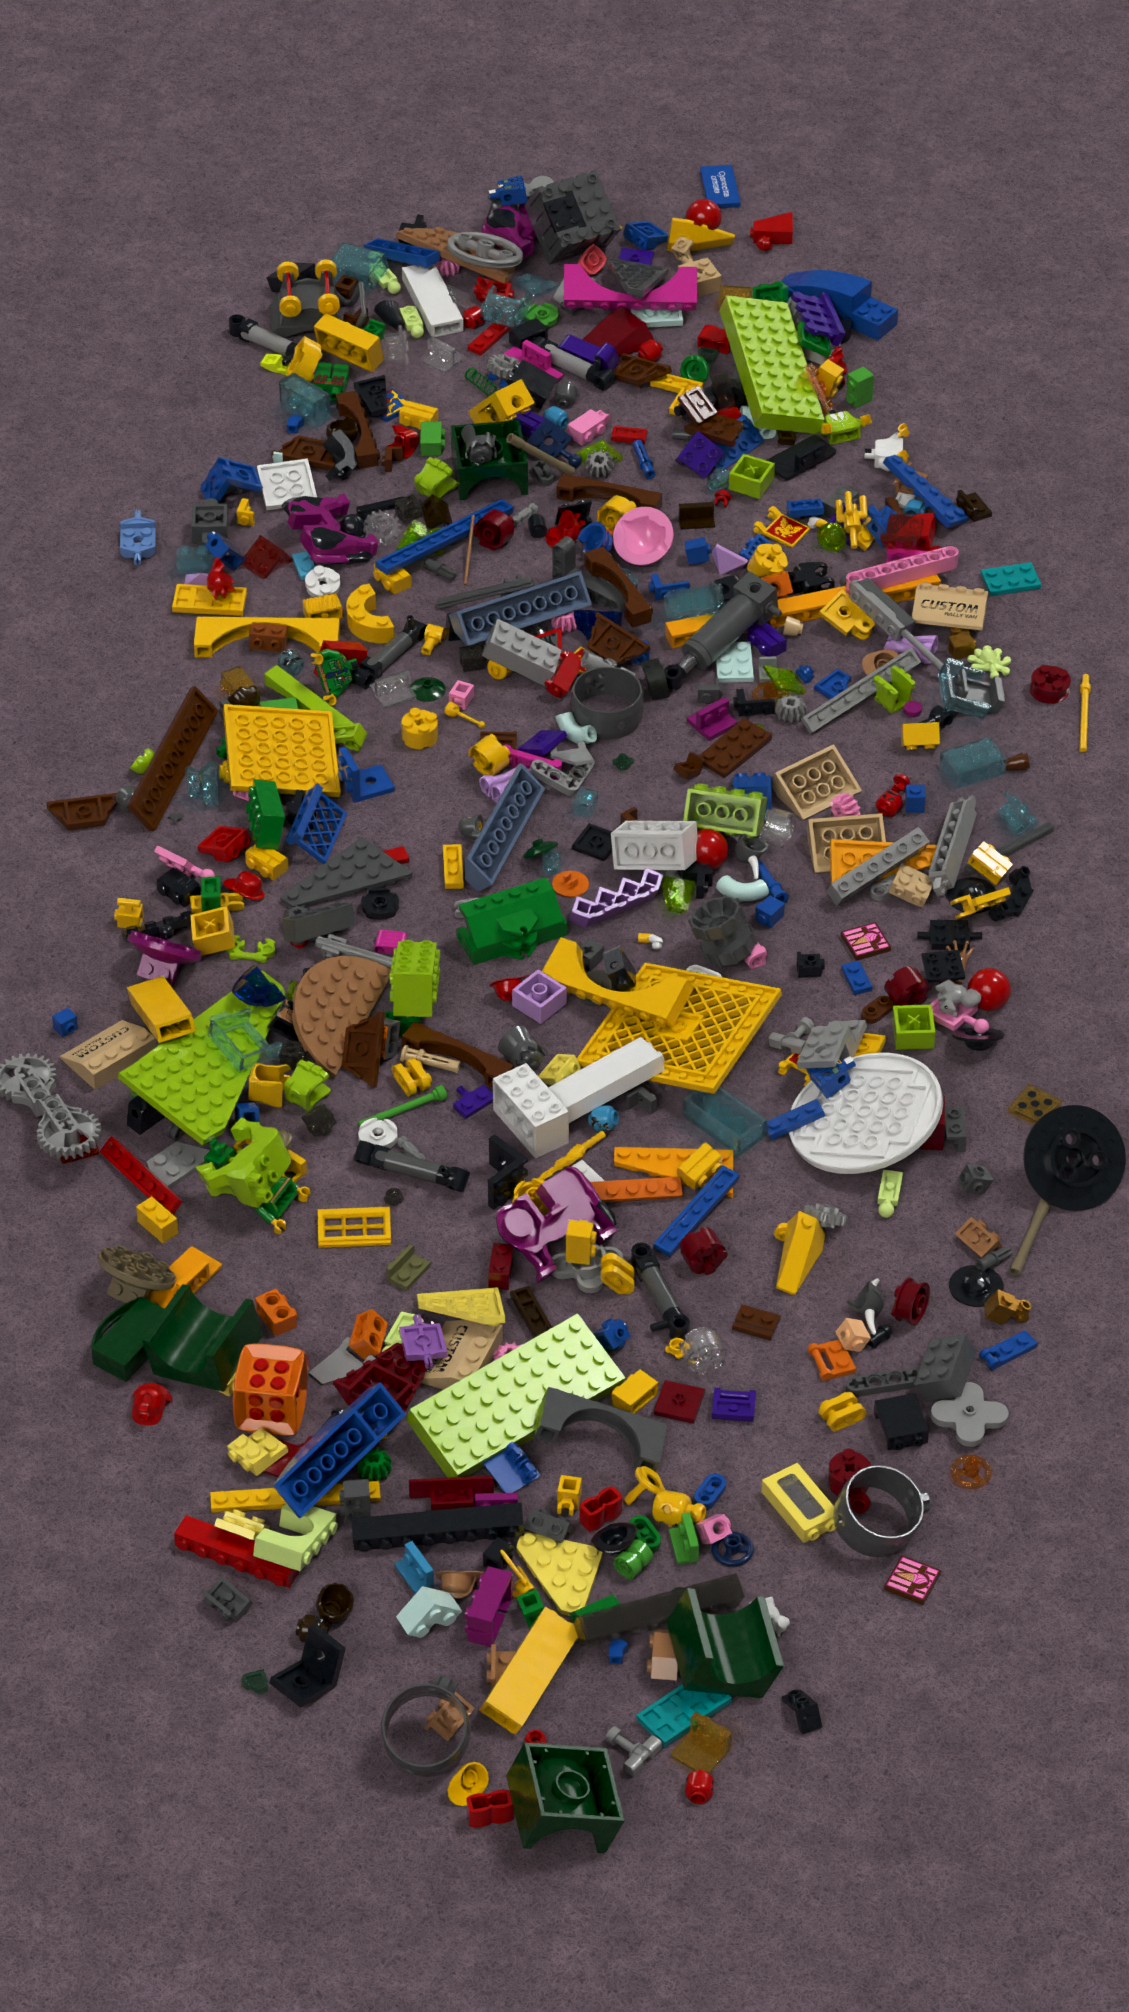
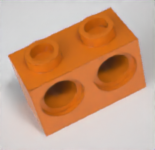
(276, 1312)
(368, 1334)

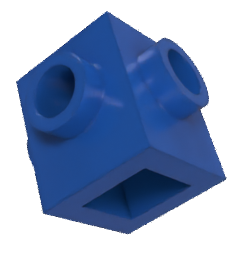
(612, 1334)

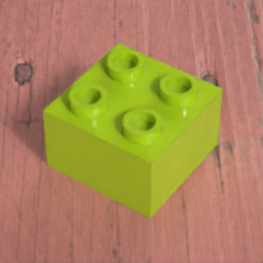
(751, 476)
(913, 1027)

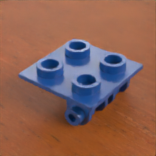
(512, 1469)

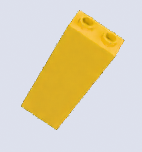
(161, 1009)
(529, 1670)

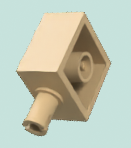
(707, 275)

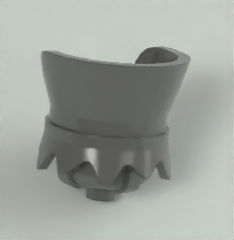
(479, 447)
(520, 1048)

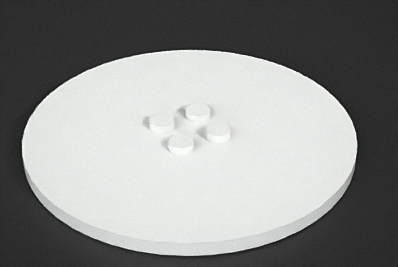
(873, 1118)

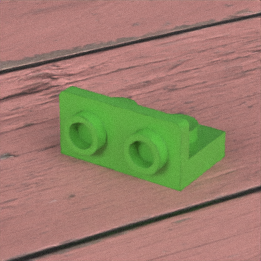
(685, 1541)

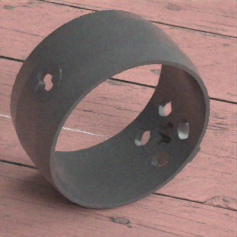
(616, 682)
(899, 1487)
(441, 1688)

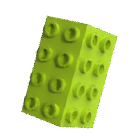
(725, 810)
(414, 978)

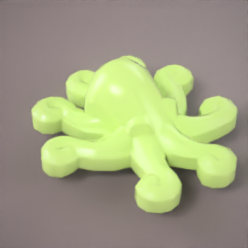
(990, 661)

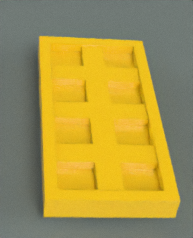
(200, 600)

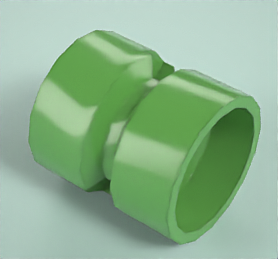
(634, 1558)

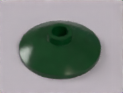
(428, 689)
(540, 847)

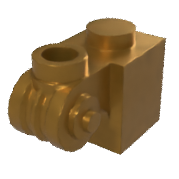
(960, 643)
(1004, 1305)

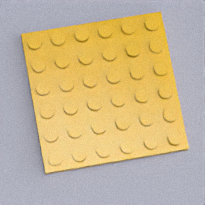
(281, 746)

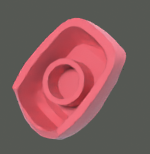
(592, 260)

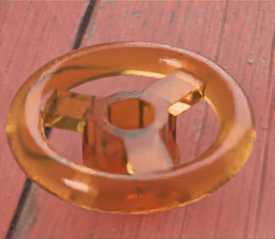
(769, 690)
(971, 1469)

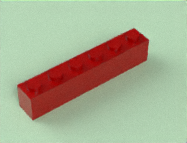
(229, 1549)

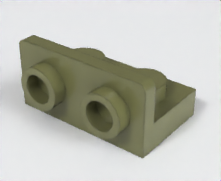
(406, 1269)

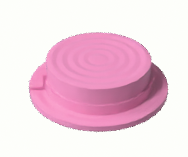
(643, 536)

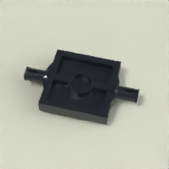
(944, 932)

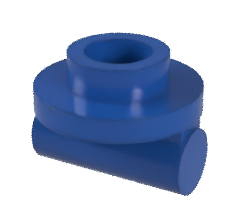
(805, 673)

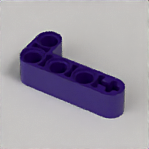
(588, 351)

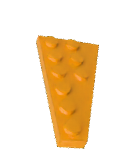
(849, 854)
(662, 1161)

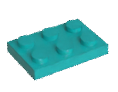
(1010, 579)

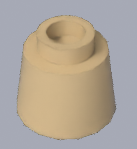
(792, 627)

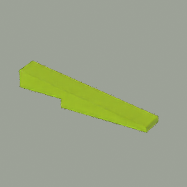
(289, 687)

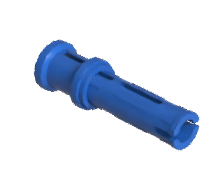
(774, 887)

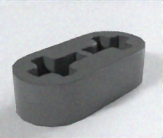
(539, 474)

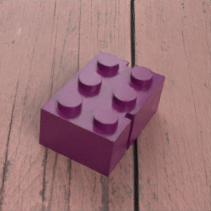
(493, 1595)

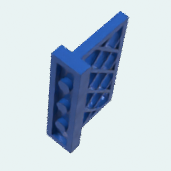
(306, 816)

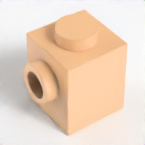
(853, 1334)

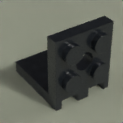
(511, 1171)
(313, 1670)

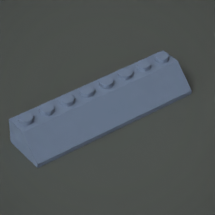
(522, 607)
(502, 828)

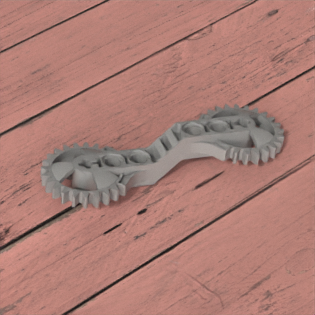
(65, 1121)

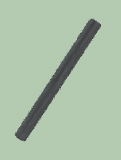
(485, 592)
(1018, 843)

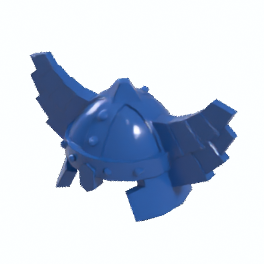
(595, 537)

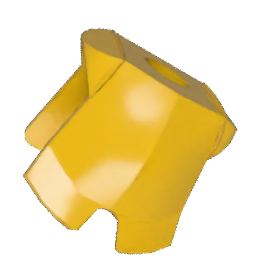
(267, 1084)

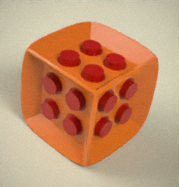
(270, 1389)

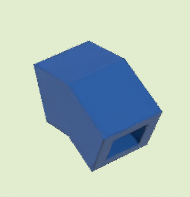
(294, 423)
(617, 1650)

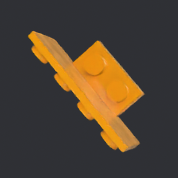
(191, 1269)

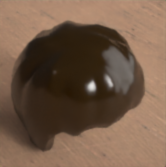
(347, 426)
(245, 696)
(334, 1603)

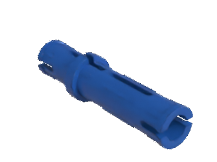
(645, 462)

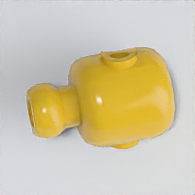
(670, 1506)

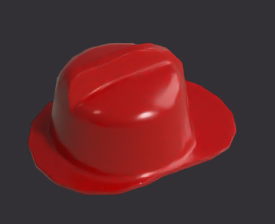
(246, 885)
(504, 987)

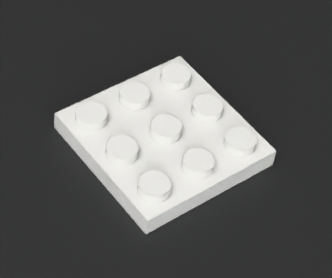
(285, 481)

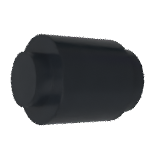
(537, 526)

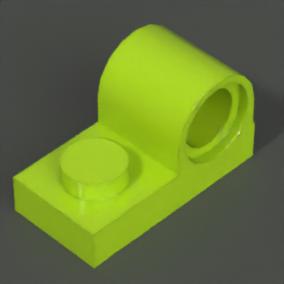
(350, 735)

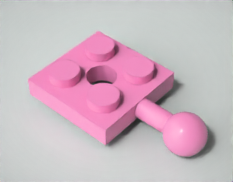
(181, 864)
(963, 1015)

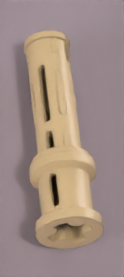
(429, 1059)

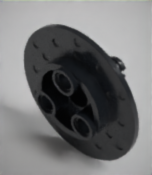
(1047, 1153)

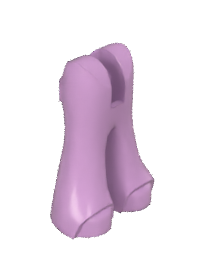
(930, 642)
(495, 785)

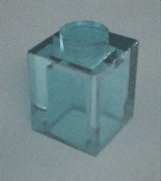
(585, 802)

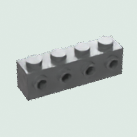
(318, 922)

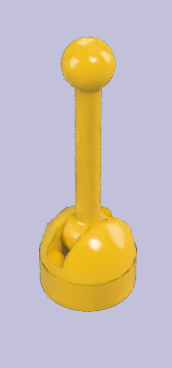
(453, 710)

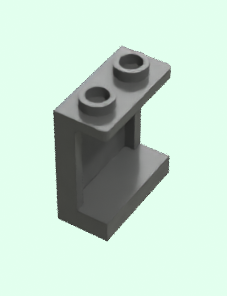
(977, 690)

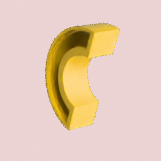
(362, 623)

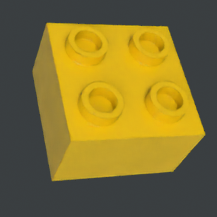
(213, 930)

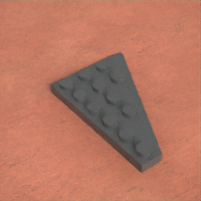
(636, 277)
(350, 871)

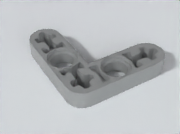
(564, 780)

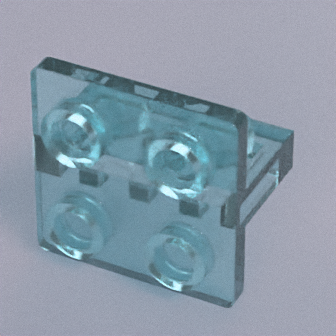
(193, 559)
(203, 783)
(1016, 815)

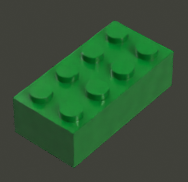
(265, 814)

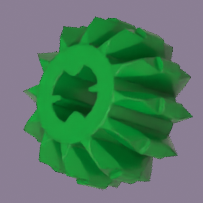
(374, 1465)

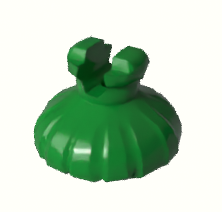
(695, 368)

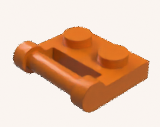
(837, 1357)

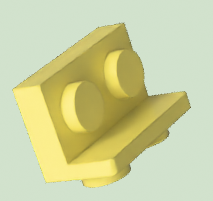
(559, 1068)

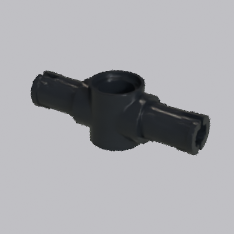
(942, 716)

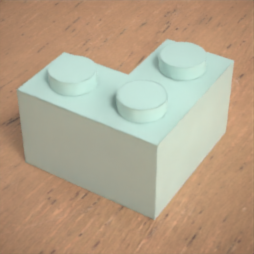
(426, 1609)

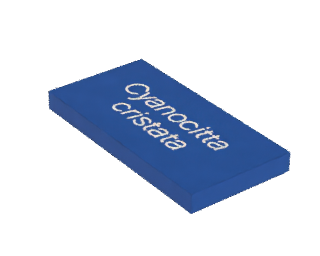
(720, 185)

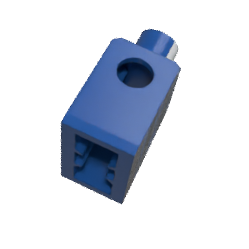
(219, 546)

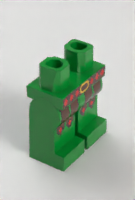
(329, 381)

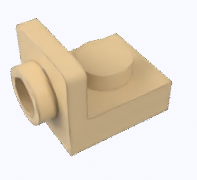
(682, 248)

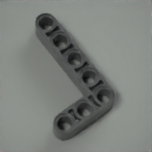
(599, 591)

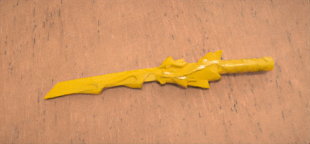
(571, 1157)

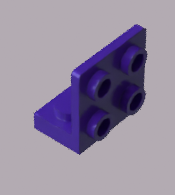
(700, 455)

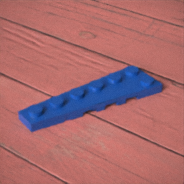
(944, 509)

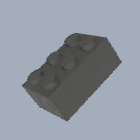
(945, 1367)

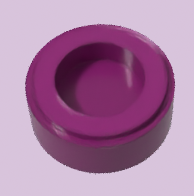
(912, 709)

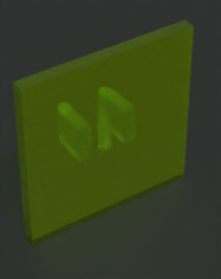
(784, 679)

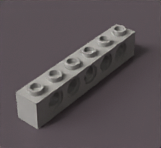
(877, 866)

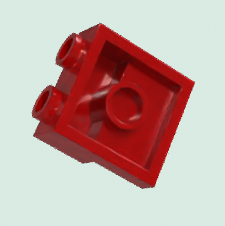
(225, 843)

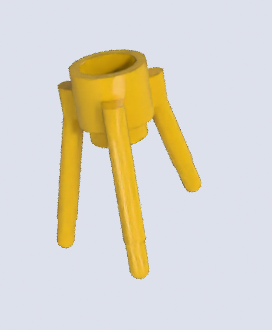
(523, 1584)

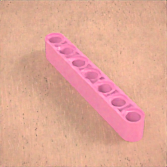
(908, 568)

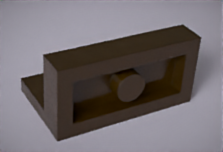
(436, 511)
(696, 515)

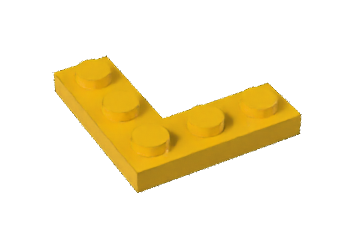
(675, 384)

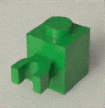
(219, 1154)

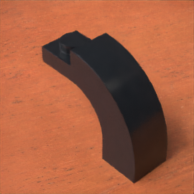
(343, 453)

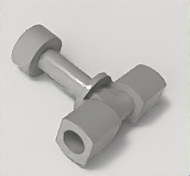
(792, 1039)
(637, 1753)

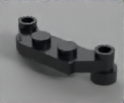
(1017, 899)

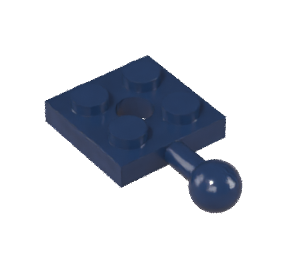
(560, 442)

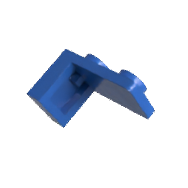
(660, 590)

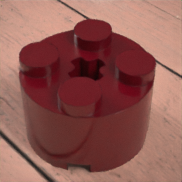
(494, 529)
(907, 987)
(703, 1251)
(844, 1466)

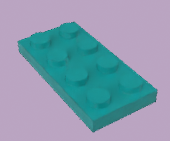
(672, 1714)

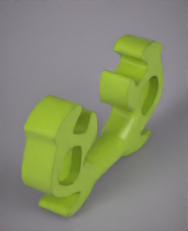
(264, 951)

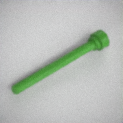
(439, 1093)

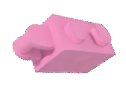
(588, 426)

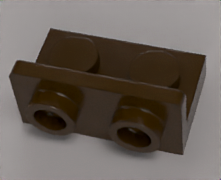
(973, 506)

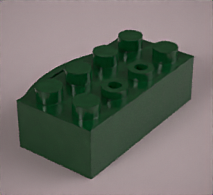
(122, 1347)

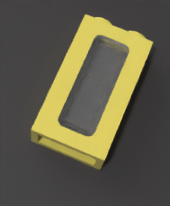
(799, 1502)

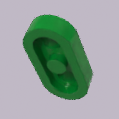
(648, 1533)

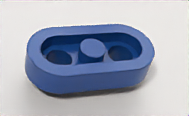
(708, 1492)

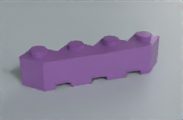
(610, 903)

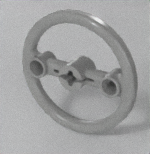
(484, 250)

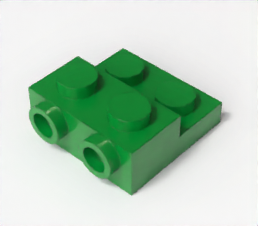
(771, 292)

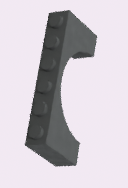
(641, 1433)

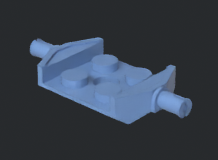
(134, 530)

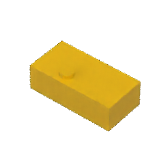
(349, 342)

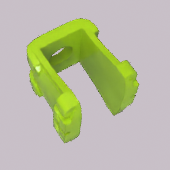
(435, 479)
(900, 690)
(306, 1085)

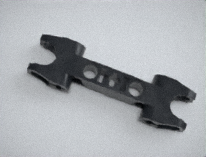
(802, 579)

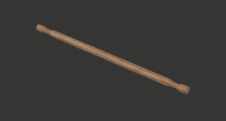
(469, 549)

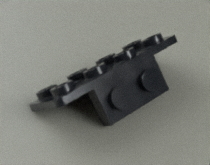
(801, 457)

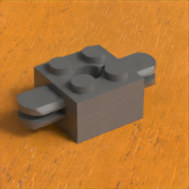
(209, 518)

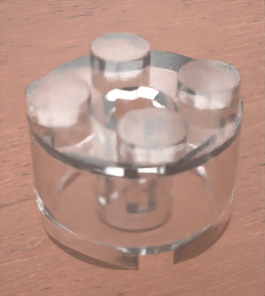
(777, 827)
(702, 1350)

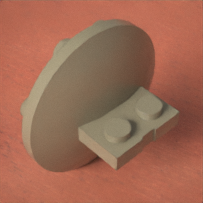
(134, 1273)

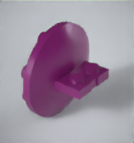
(161, 956)

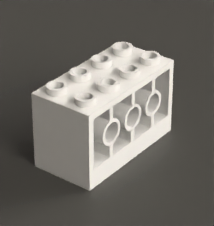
(654, 845)
(530, 1110)

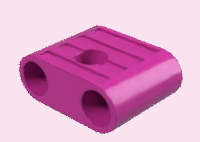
(388, 940)

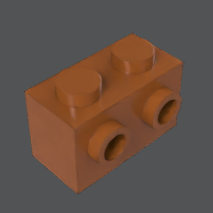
(268, 636)

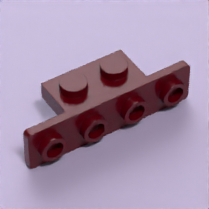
(450, 1492)

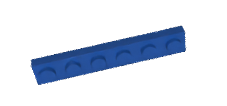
(696, 1210)

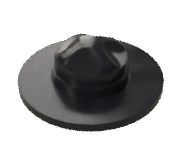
(970, 885)
(975, 1040)
(974, 1286)

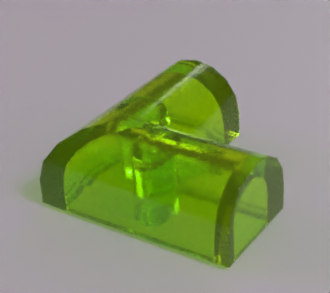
(413, 532)

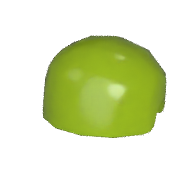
(142, 762)

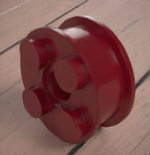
(1050, 684)
(911, 1301)

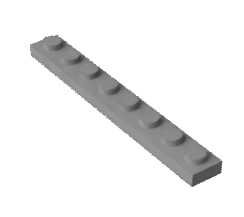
(857, 692)

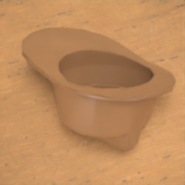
(877, 659)
(458, 1583)

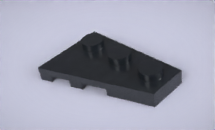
(373, 395)

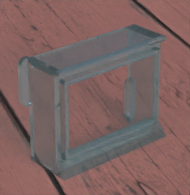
(949, 700)
(225, 1023)

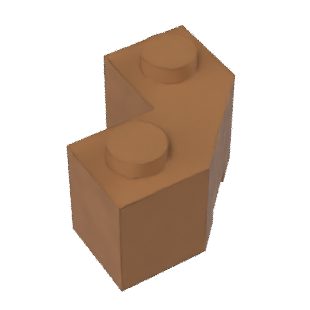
(663, 1661)

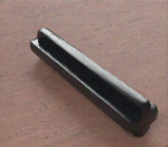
(382, 505)

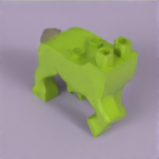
(254, 1168)

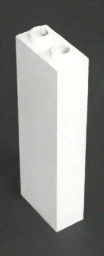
(432, 300)
(608, 1077)

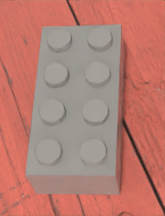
(521, 652)

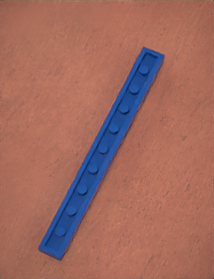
(436, 540)

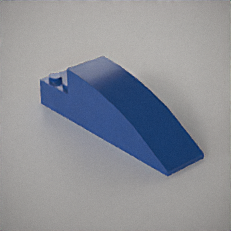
(849, 297)
(337, 1448)

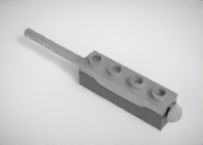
(887, 614)

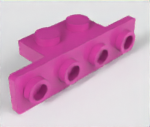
(536, 356)

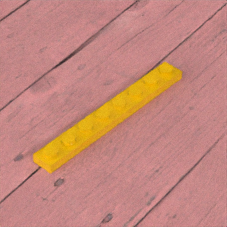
(270, 1499)

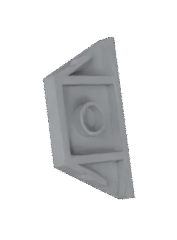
(176, 1162)

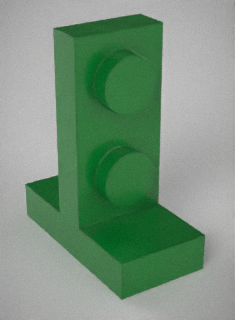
(210, 893)

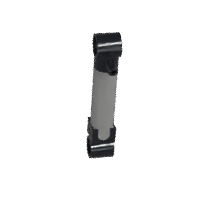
(250, 331)
(593, 373)

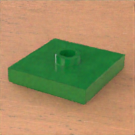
(818, 344)

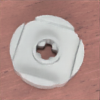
(319, 574)
(386, 1128)

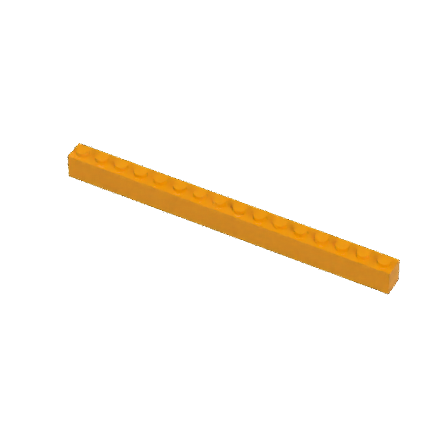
(800, 607)

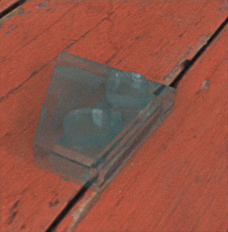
(536, 285)

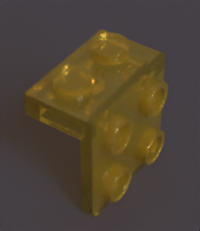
(703, 1745)

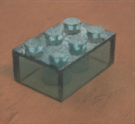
(360, 263)
(305, 400)
(693, 601)
(972, 763)

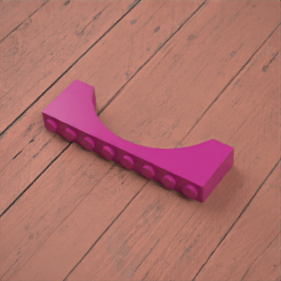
(585, 293)

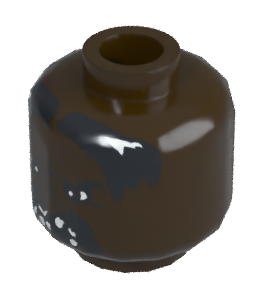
(307, 1621)

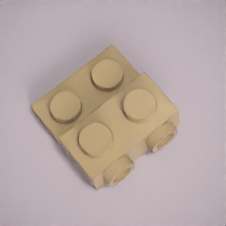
(911, 885)

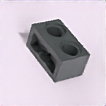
(355, 1499)

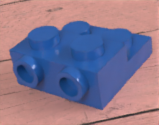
(644, 234)

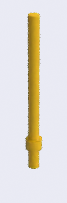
(1085, 689)

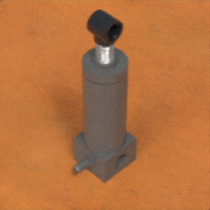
(752, 602)

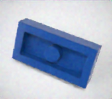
(856, 977)

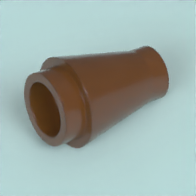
(1018, 762)

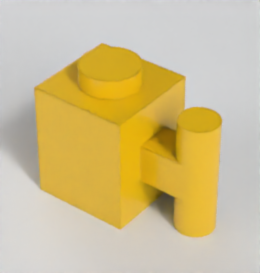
(129, 913)

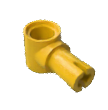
(433, 635)

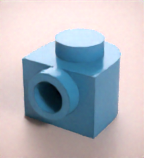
(914, 507)

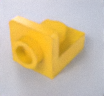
(244, 513)

